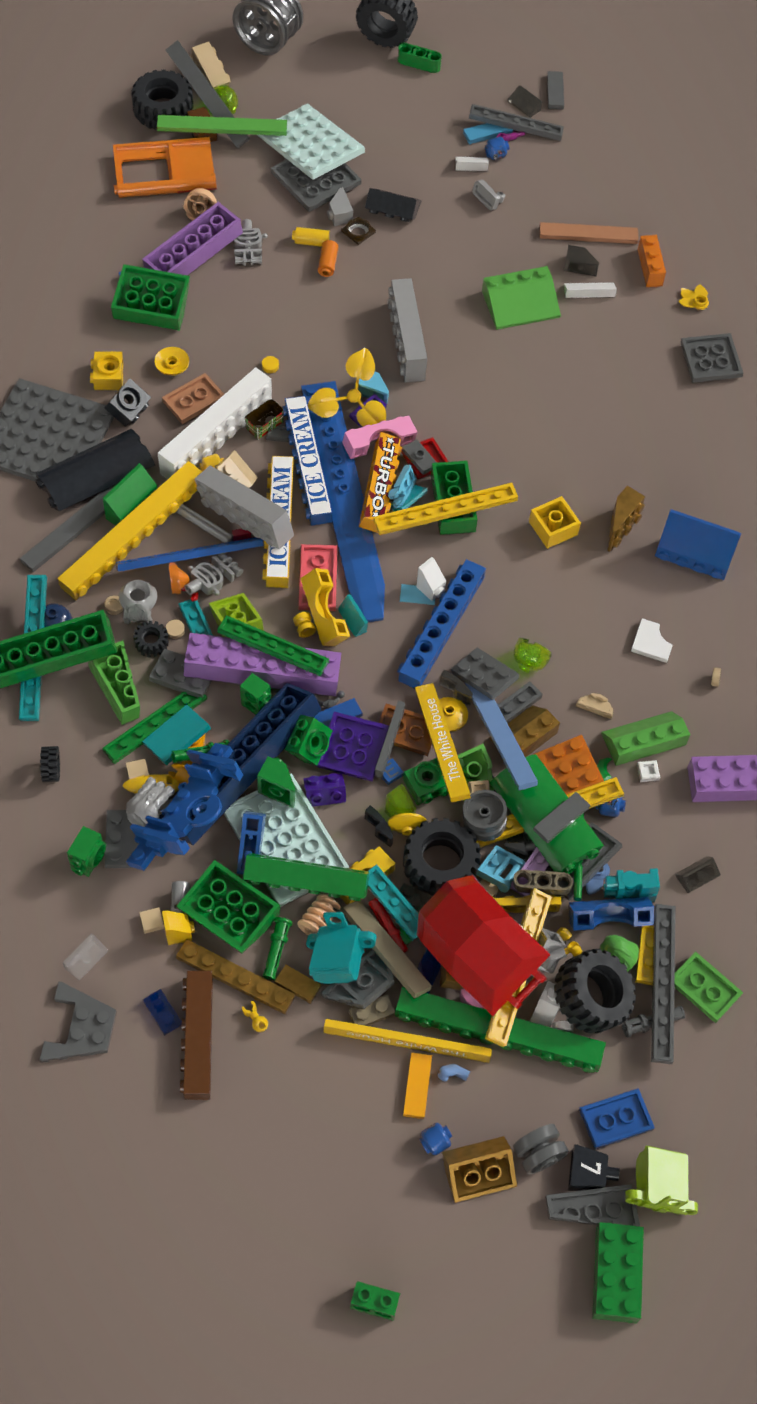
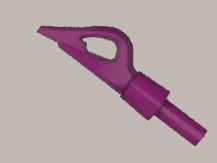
(512, 136)

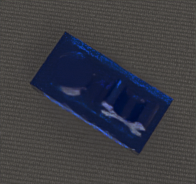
(162, 1012)

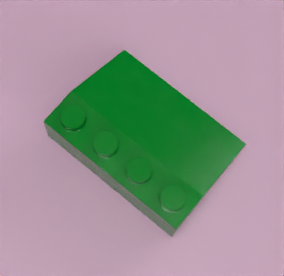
(150, 297)
(229, 907)

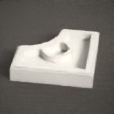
(650, 642)

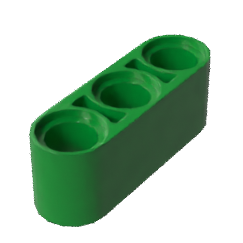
(419, 57)

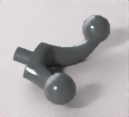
(330, 703)

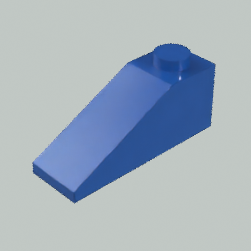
(251, 837)

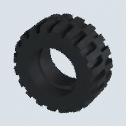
(382, 30)
(157, 86)
(443, 834)
(613, 982)

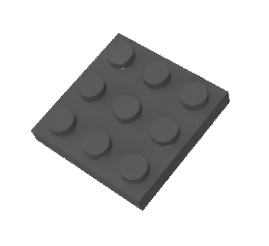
(711, 357)

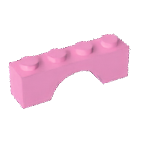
(358, 440)

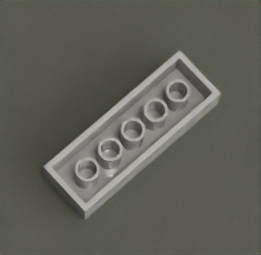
(407, 330)
(244, 507)

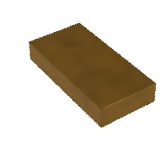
(298, 983)

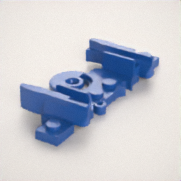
(192, 798)

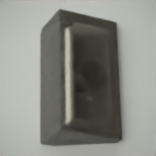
(525, 101)
(698, 874)

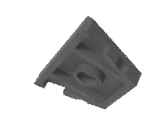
(371, 983)

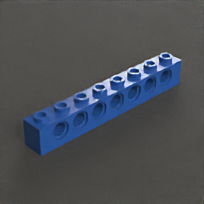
(468, 572)

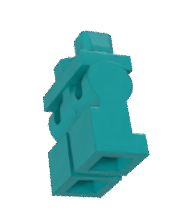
(632, 885)

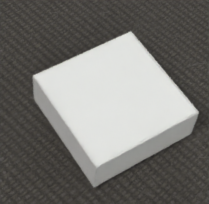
(648, 771)

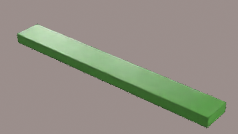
(222, 125)

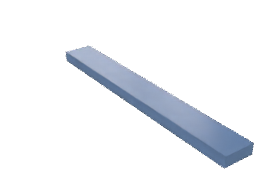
(504, 740)

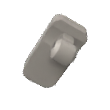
(487, 195)

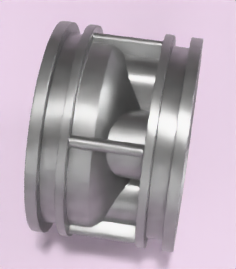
(257, 27)

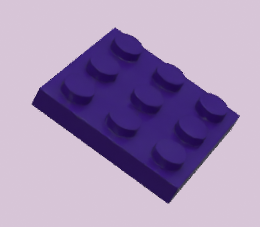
(354, 746)

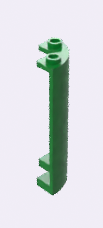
(534, 804)

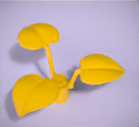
(362, 367)

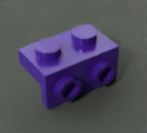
(325, 789)

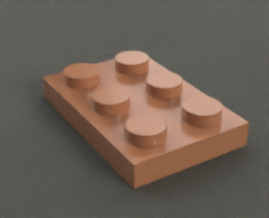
(192, 398)

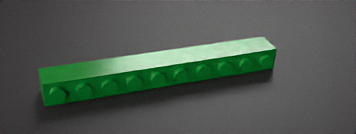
(524, 1036)

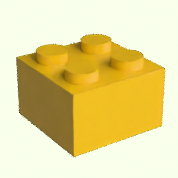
(554, 522)

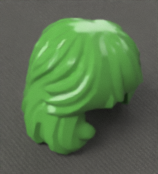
(622, 948)

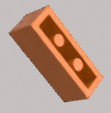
(651, 261)

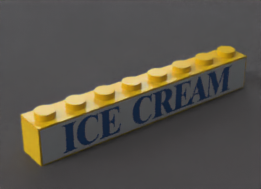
(280, 493)

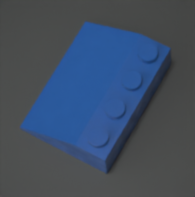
(697, 544)

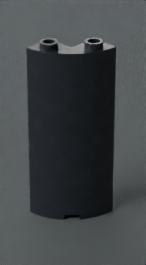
(93, 470)

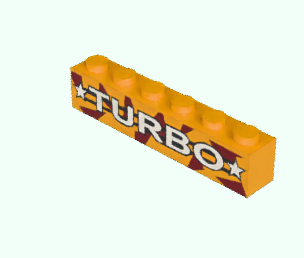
(380, 480)

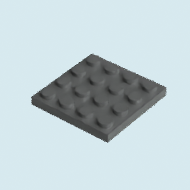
(317, 191)

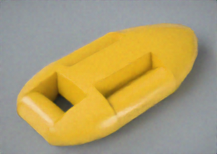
(134, 784)

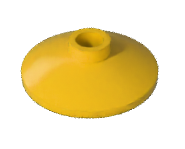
(172, 361)
(458, 717)
(405, 822)

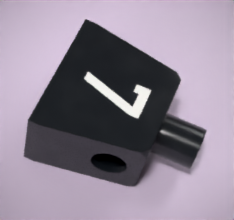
(589, 1169)

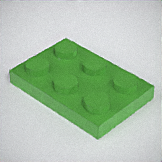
(706, 987)

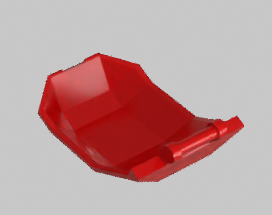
(480, 944)

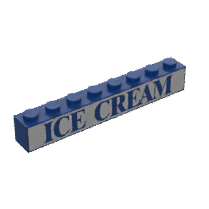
(308, 461)

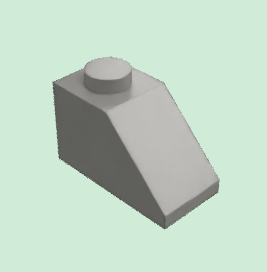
(340, 209)

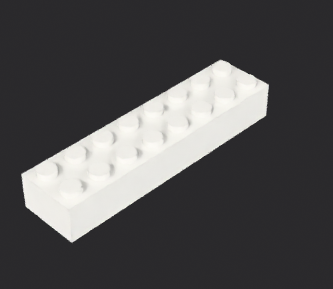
(216, 423)

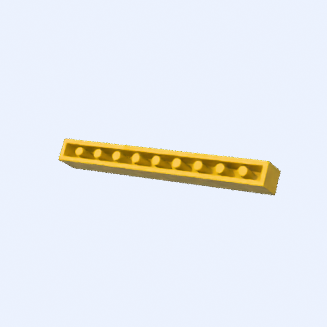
(130, 532)

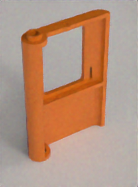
(187, 162)

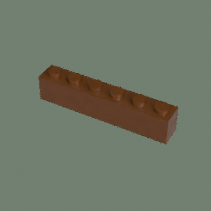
(198, 1035)

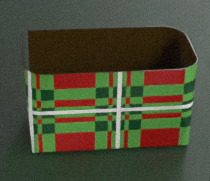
(261, 414)

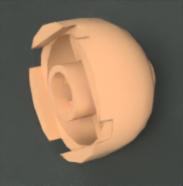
(198, 202)

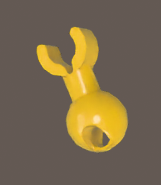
(258, 1021)

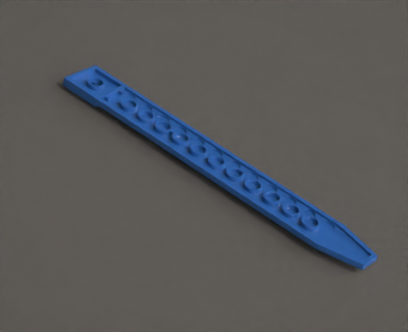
(346, 498)

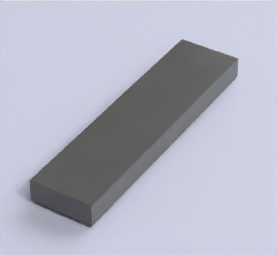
(389, 740)

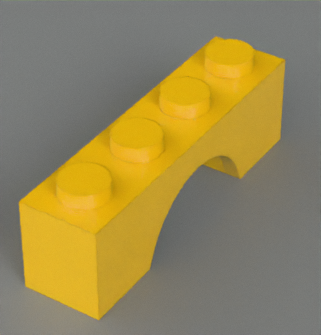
(317, 587)

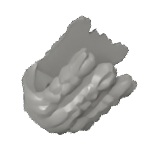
(137, 601)
(148, 801)

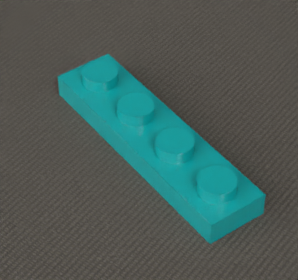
(393, 901)

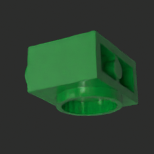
(309, 740)
(422, 790)
(86, 851)

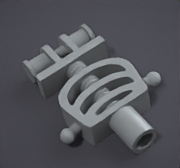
(248, 244)
(205, 575)

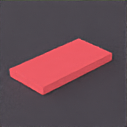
(318, 557)

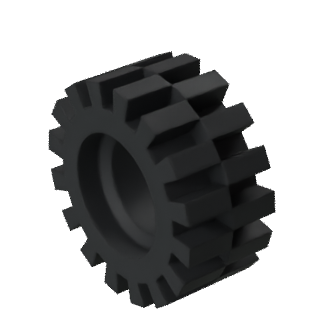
(151, 629)
(50, 764)

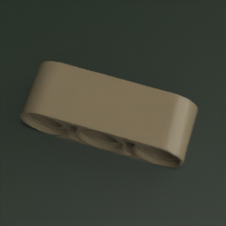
(551, 888)

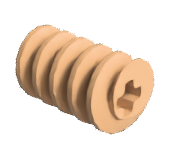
(314, 917)

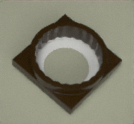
(358, 222)

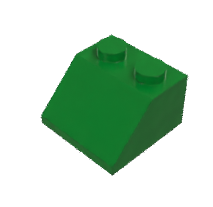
(275, 782)

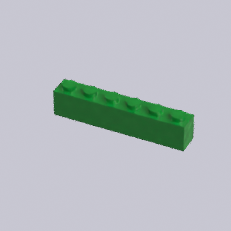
(306, 875)

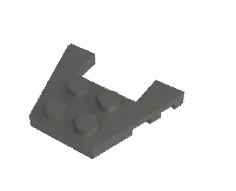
(89, 1028)

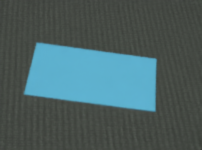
(412, 594)

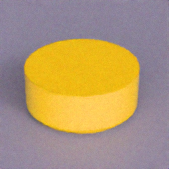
(270, 364)

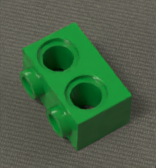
(254, 693)
(375, 1300)

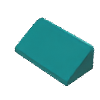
(416, 493)
(353, 616)

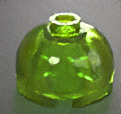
(228, 96)
(531, 656)

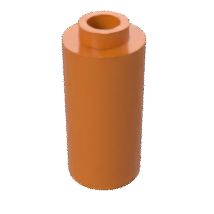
(328, 258)

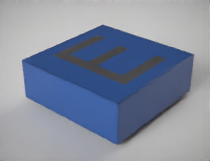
(392, 772)

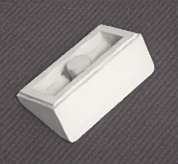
(472, 163)

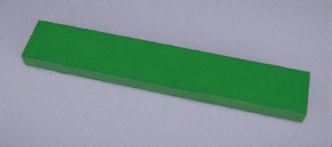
(273, 645)
(134, 736)

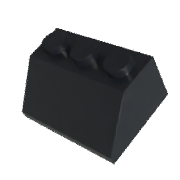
(392, 204)

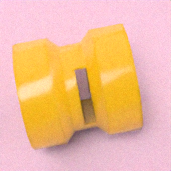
(304, 624)

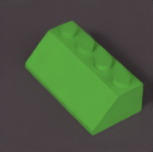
(646, 737)

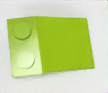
(238, 608)

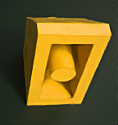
(177, 927)

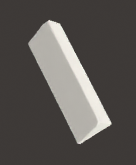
(589, 290)

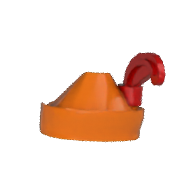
(179, 580)

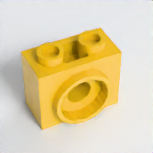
(107, 370)

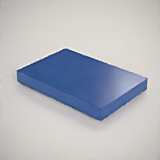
(616, 1118)

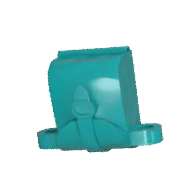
(338, 950)

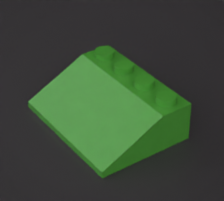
(521, 297)

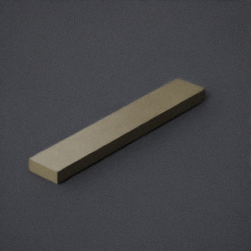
(388, 950)

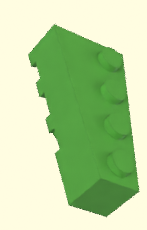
(116, 682)

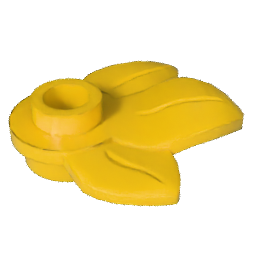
(696, 298)

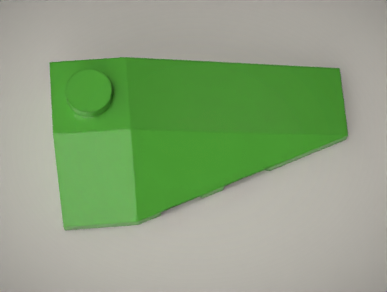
(476, 765)

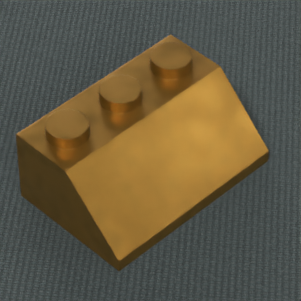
(533, 728)
(479, 1169)

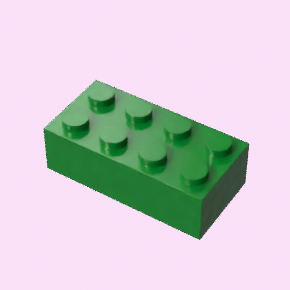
(448, 481)
(618, 1272)

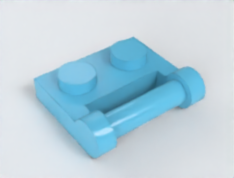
(496, 864)

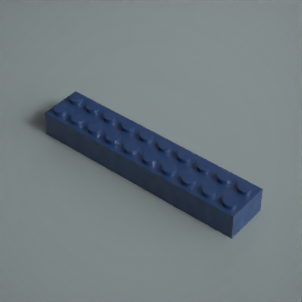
(262, 737)

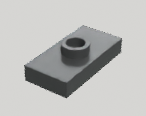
(419, 456)

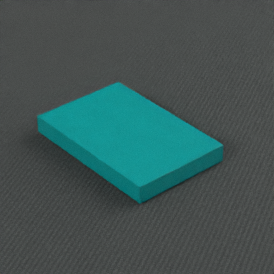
(176, 734)

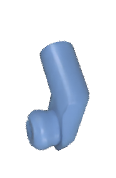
(451, 1070)

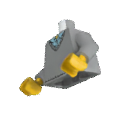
(555, 945)

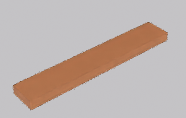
(588, 233)

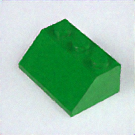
(128, 494)

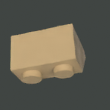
(237, 469)

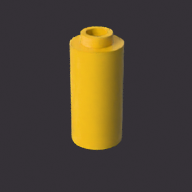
(310, 236)

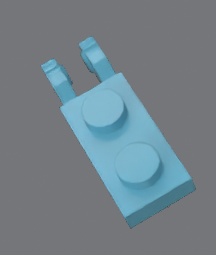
(402, 486)

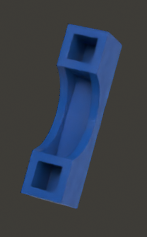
(588, 914)

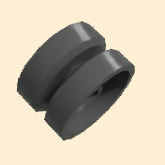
(485, 815)
(540, 1149)

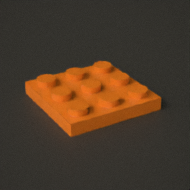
(571, 765)

